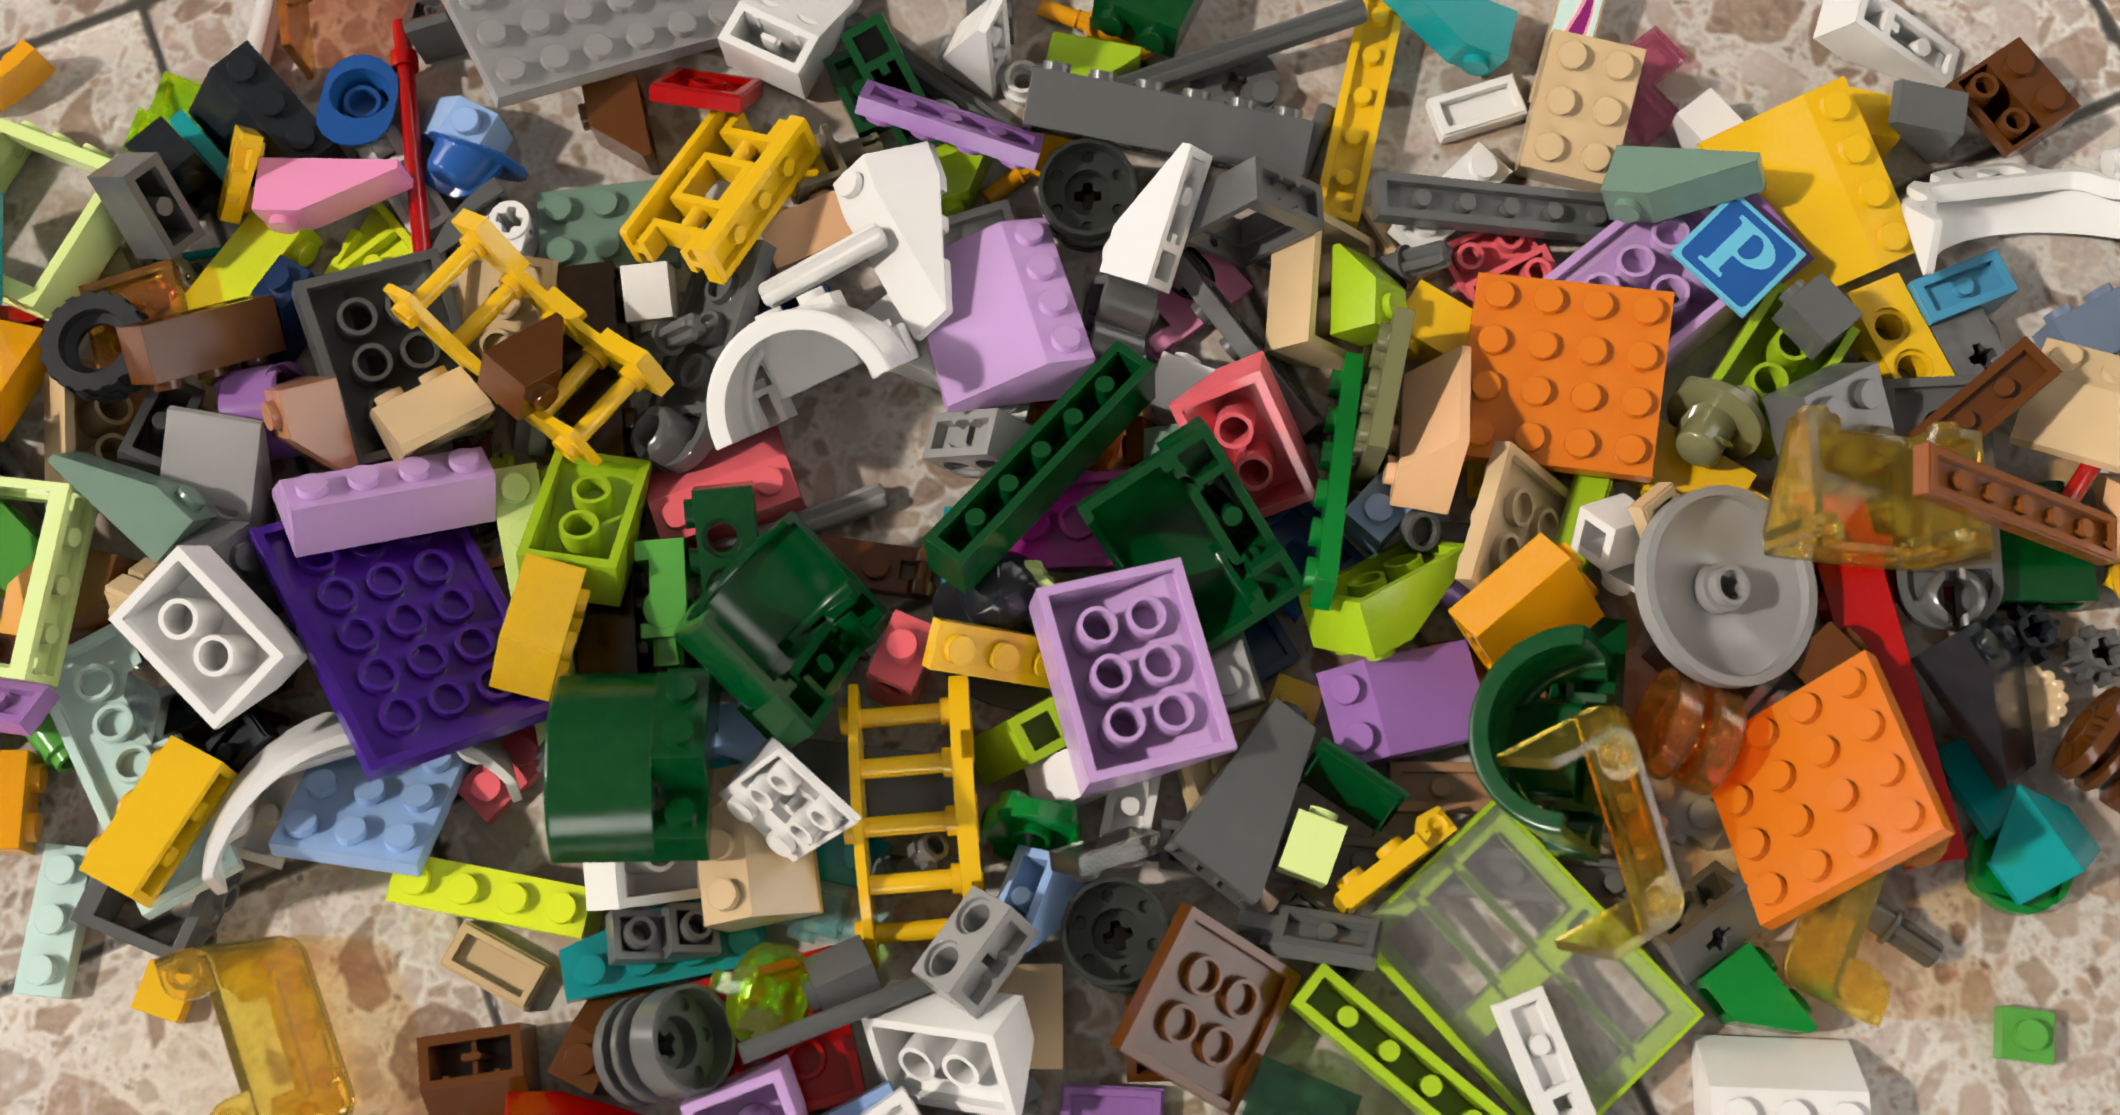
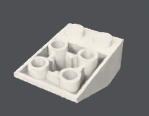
(784, 39)
(786, 801)

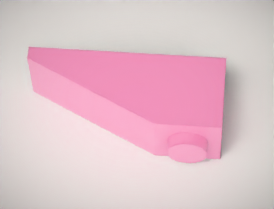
(322, 190)

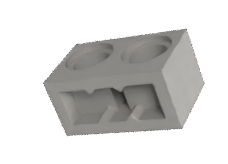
(972, 439)
(975, 951)

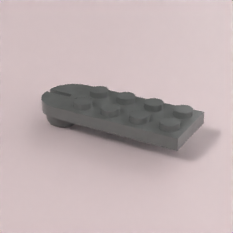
(675, 426)
(1975, 580)

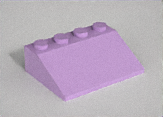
(1641, 258)
(1011, 322)
(1130, 675)

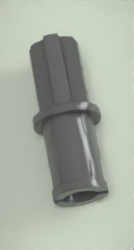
(1410, 261)
(671, 336)
(1904, 935)

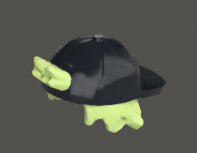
(999, 597)

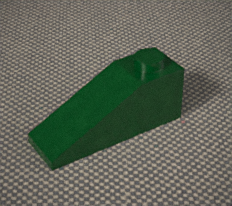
(883, 61)

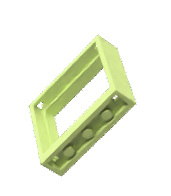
(90, 240)
(53, 579)

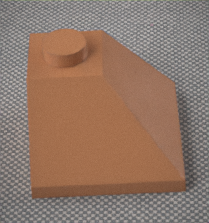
(311, 421)

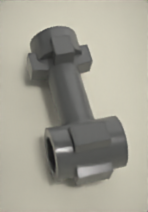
(921, 856)

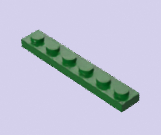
(1332, 492)

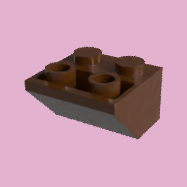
(2015, 99)
(476, 1068)

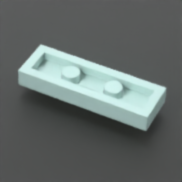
(52, 939)

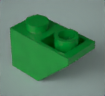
(1750, 995)

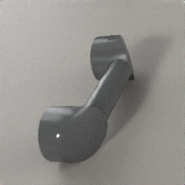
(1423, 531)

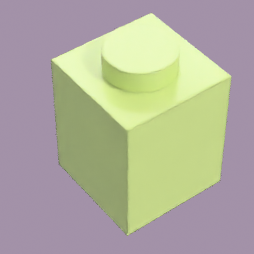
(1311, 846)

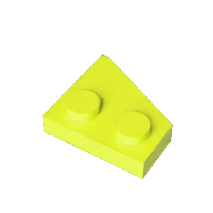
(376, 240)

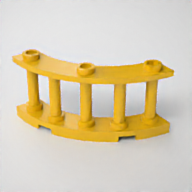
(483, 240)
(957, 819)

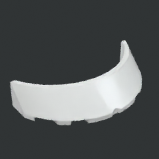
(2007, 200)
(298, 749)

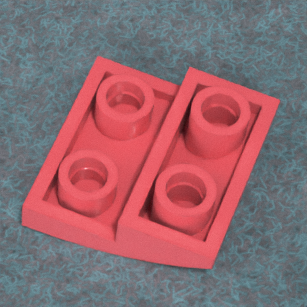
(1496, 255)

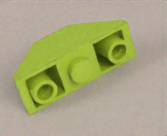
(1018, 741)

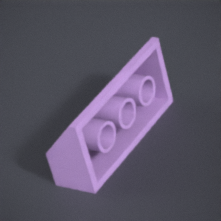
(386, 501)

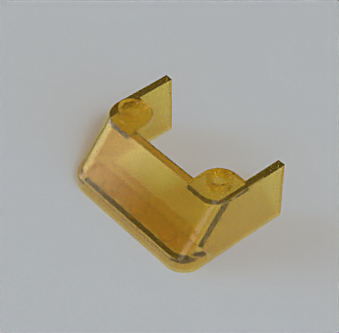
(1632, 821)

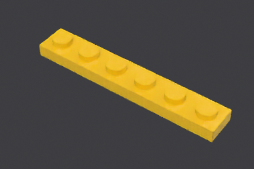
(1359, 113)

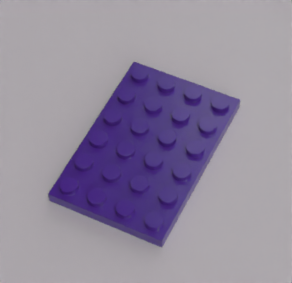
(401, 642)

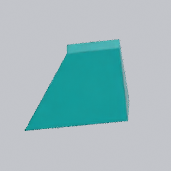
(2039, 846)

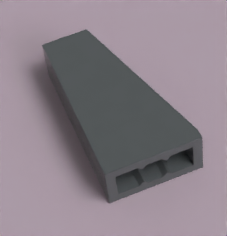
(883, 795)
(1244, 808)

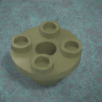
(1715, 421)

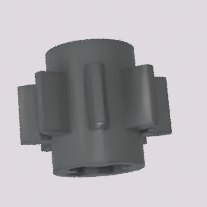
(2081, 659)

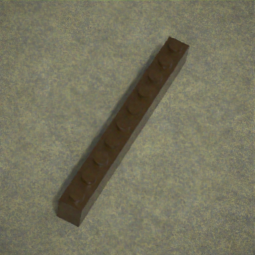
(609, 634)

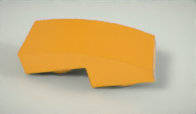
(21, 73)

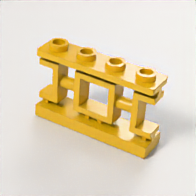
(742, 210)

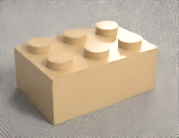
(1578, 110)

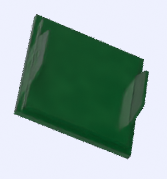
(1352, 785)

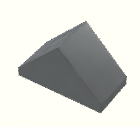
(432, 31)
(1928, 117)

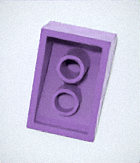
(1401, 703)

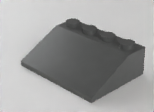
(367, 346)

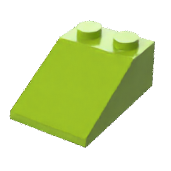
(590, 520)
(1382, 600)

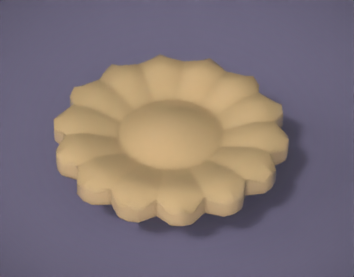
(2045, 698)

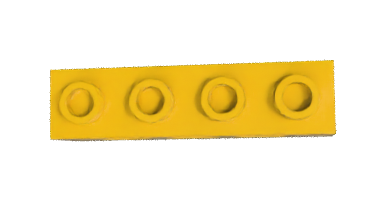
(1911, 343)

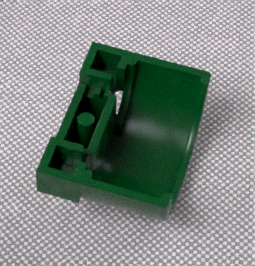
(1196, 508)
(753, 624)
(1512, 711)
(606, 749)

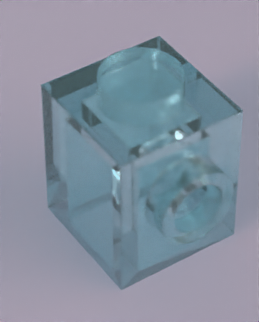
(828, 924)

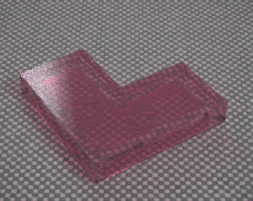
(1651, 109)

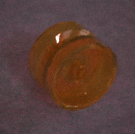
(1689, 731)

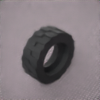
(66, 331)

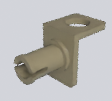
(837, 158)

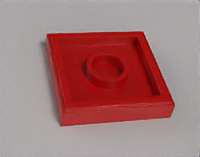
(706, 90)

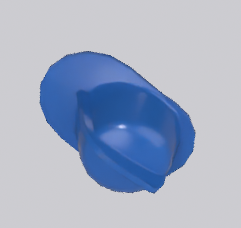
(357, 100)
(463, 166)

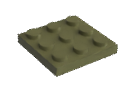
(1380, 396)

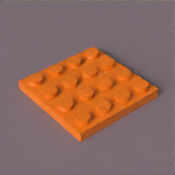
(1568, 373)
(1827, 793)

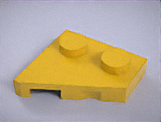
(243, 157)

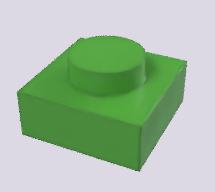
(2024, 1035)

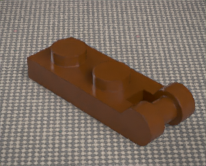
(881, 566)

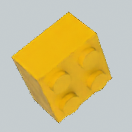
(540, 627)

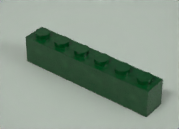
(1040, 467)

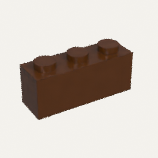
(201, 341)

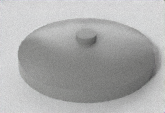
(1714, 595)

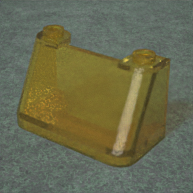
(1853, 502)
(1827, 941)
(269, 1022)

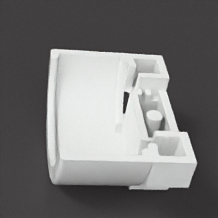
(797, 352)

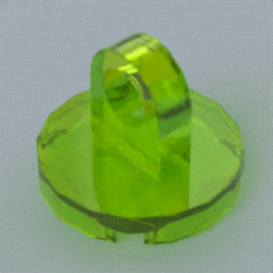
(763, 990)

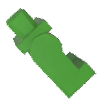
(669, 598)

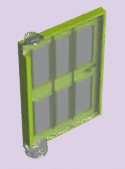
(1485, 927)

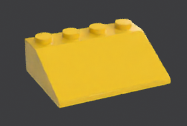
(1825, 182)

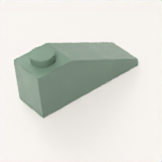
(1672, 182)
(141, 505)

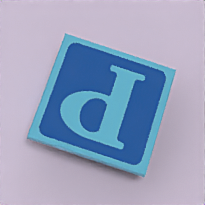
(1738, 254)

